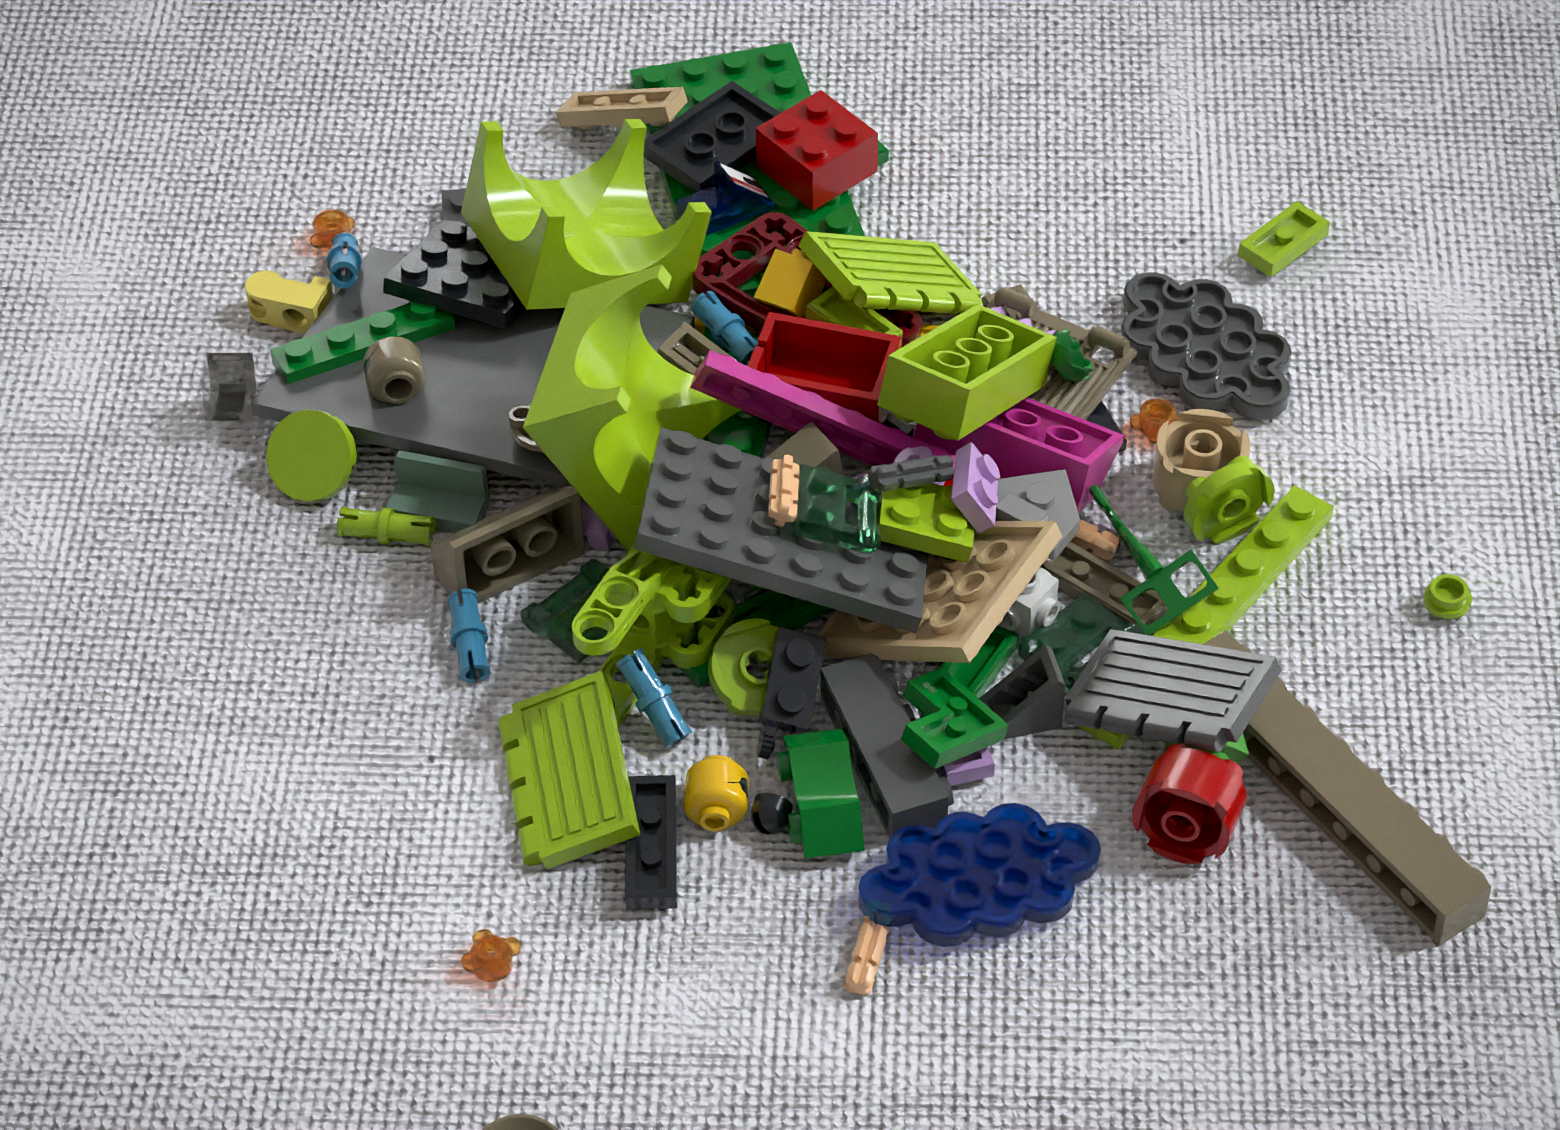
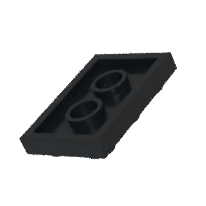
(711, 131)

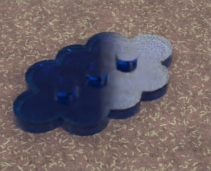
(979, 874)

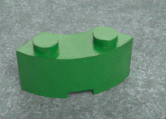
(822, 793)

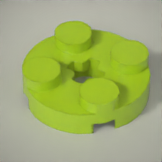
(1227, 500)
(729, 661)

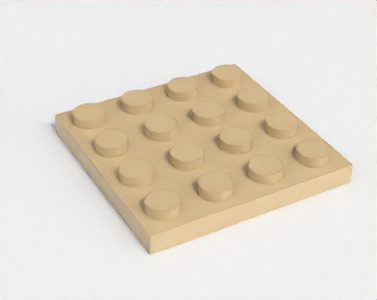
(959, 602)

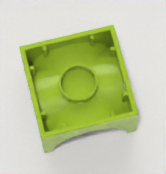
(578, 227)
(610, 396)

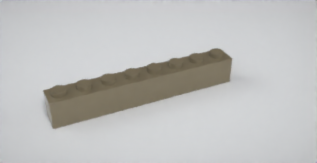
(1362, 814)

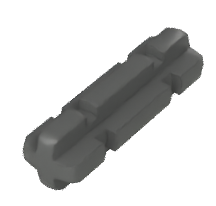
(911, 473)

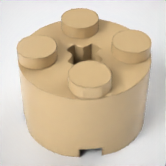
(1194, 449)

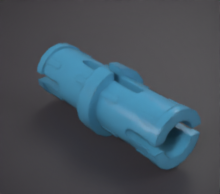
(351, 261)
(725, 326)
(468, 636)
(653, 698)

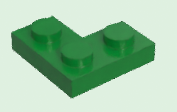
(953, 720)

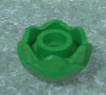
(1069, 358)

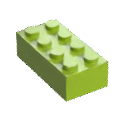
(966, 372)

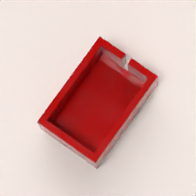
(827, 359)

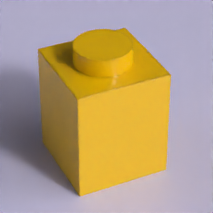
(790, 283)

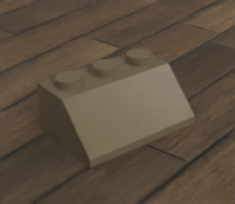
(511, 545)

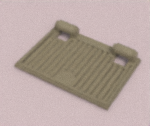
(1068, 396)

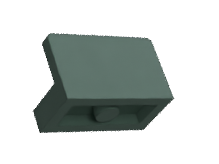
(440, 488)

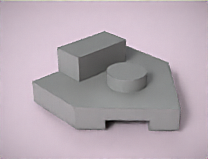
(1040, 498)

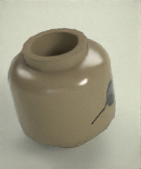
(394, 370)

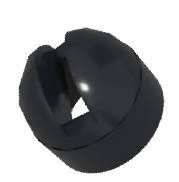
(770, 813)

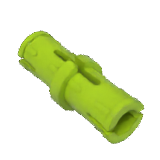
(386, 526)

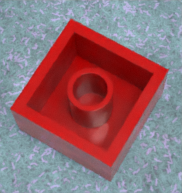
(816, 150)

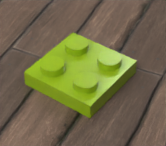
(925, 521)

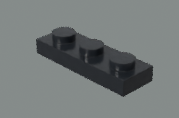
(652, 854)

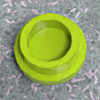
(1447, 597)

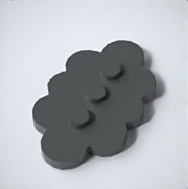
(1206, 345)

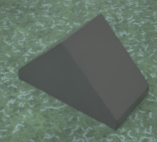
(1030, 696)

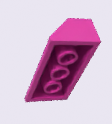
(1039, 440)

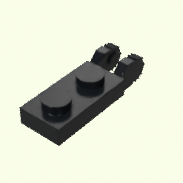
(789, 686)

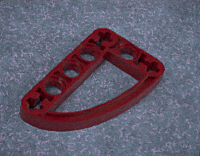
(735, 272)

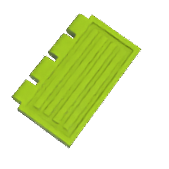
(891, 273)
(567, 773)

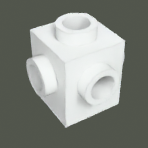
(1034, 606)

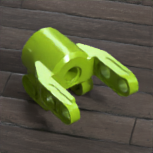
(656, 608)

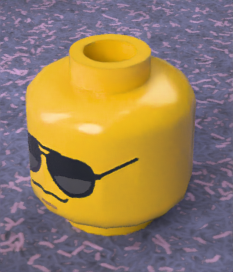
(716, 791)

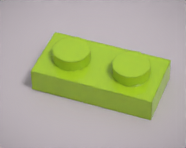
(1283, 239)

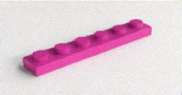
(795, 408)

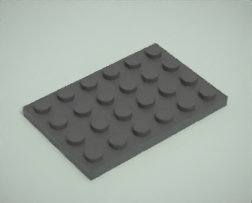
(711, 513)

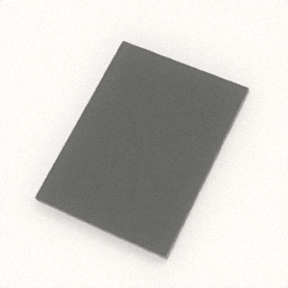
(468, 387)

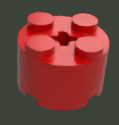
(1190, 804)

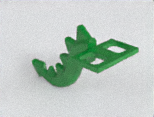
(1156, 576)

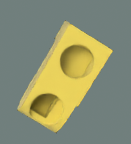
(286, 302)

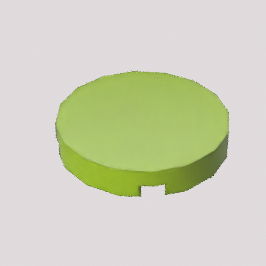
(311, 455)

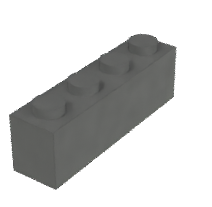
(867, 708)

